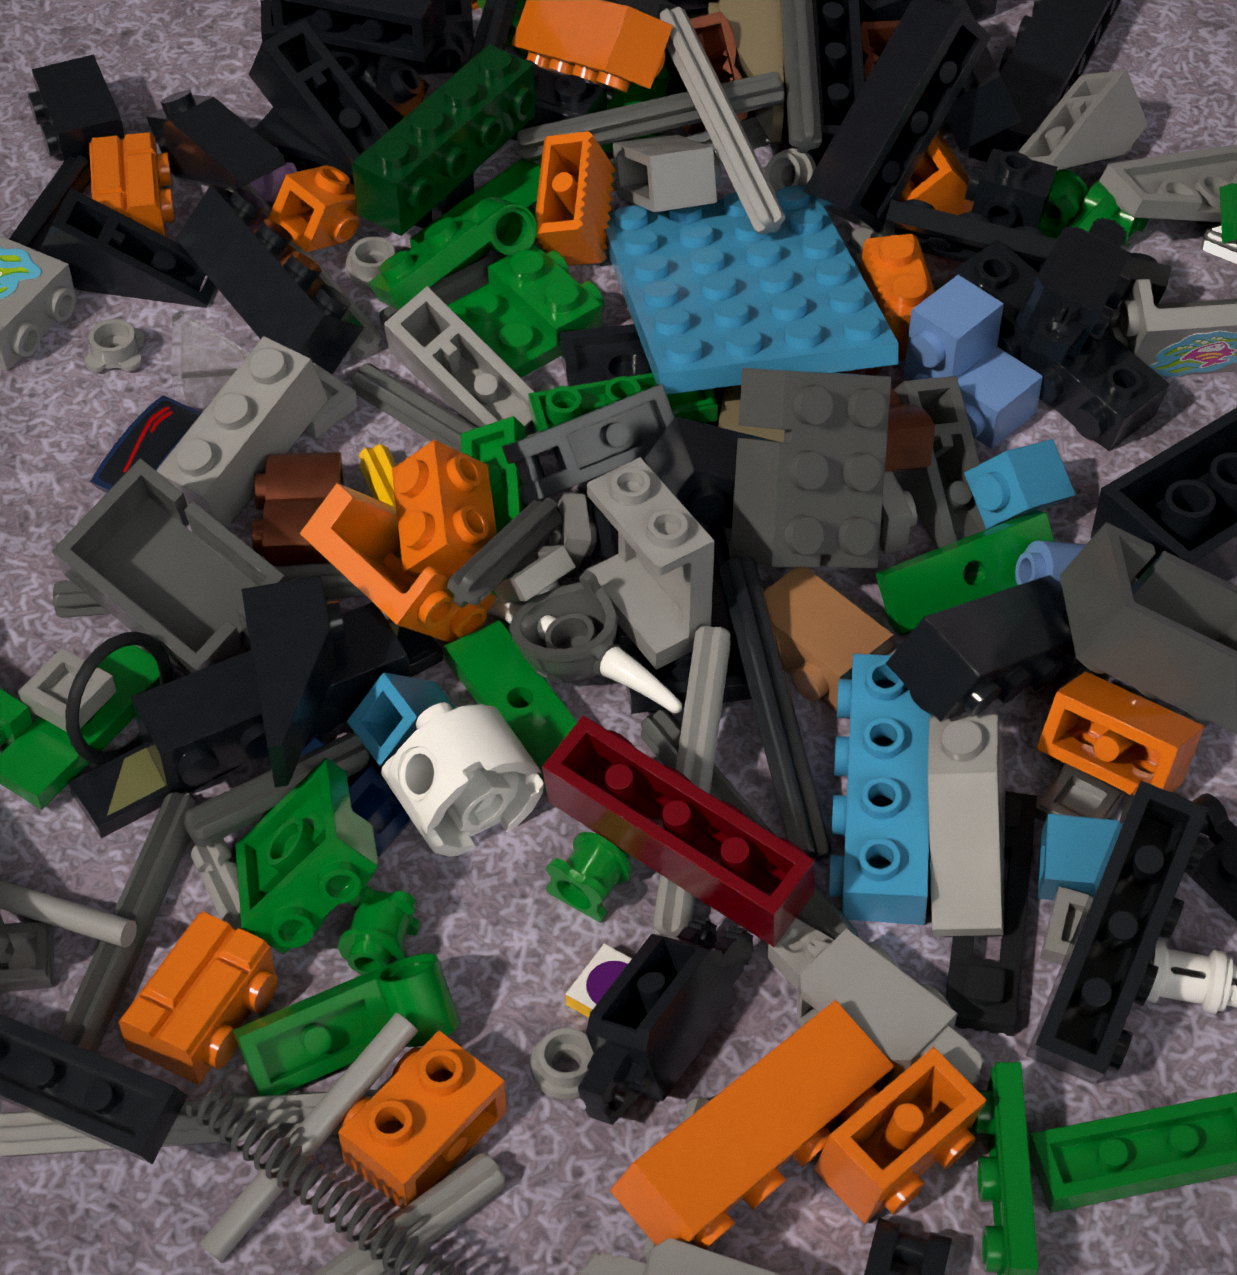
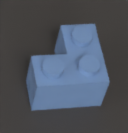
(958, 336)

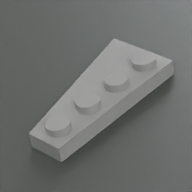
(1173, 184)

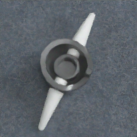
(573, 637)

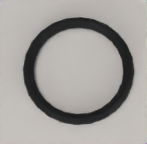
(82, 678)

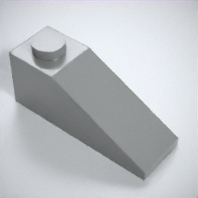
(1090, 123)
(456, 362)
(966, 825)

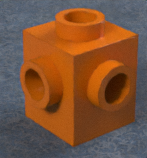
(317, 207)

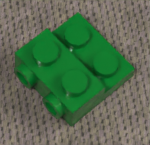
(527, 308)
(303, 860)

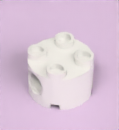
(463, 776)

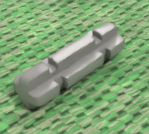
(220, 879)

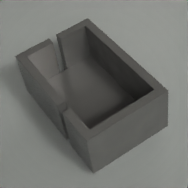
(821, 488)
(161, 576)
(1162, 635)

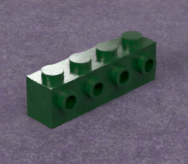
(444, 139)

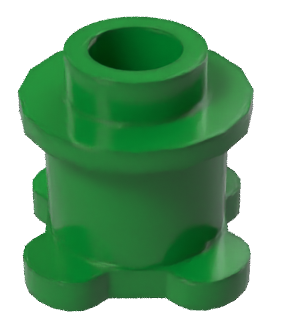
(1064, 202)
(589, 874)
(378, 929)

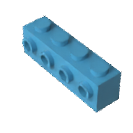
(885, 799)

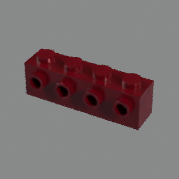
(680, 830)

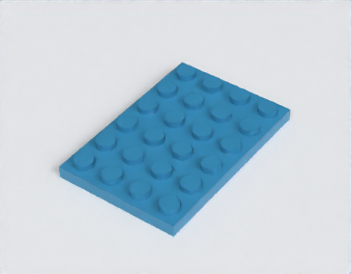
(729, 299)

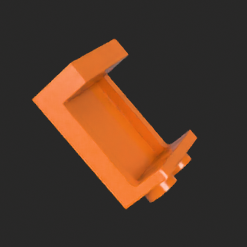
(362, 543)

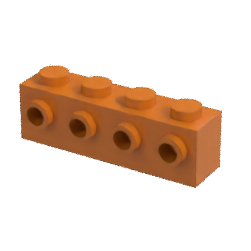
(594, 41)
(751, 1130)

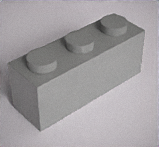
(251, 417)

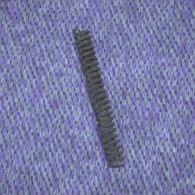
(303, 1166)

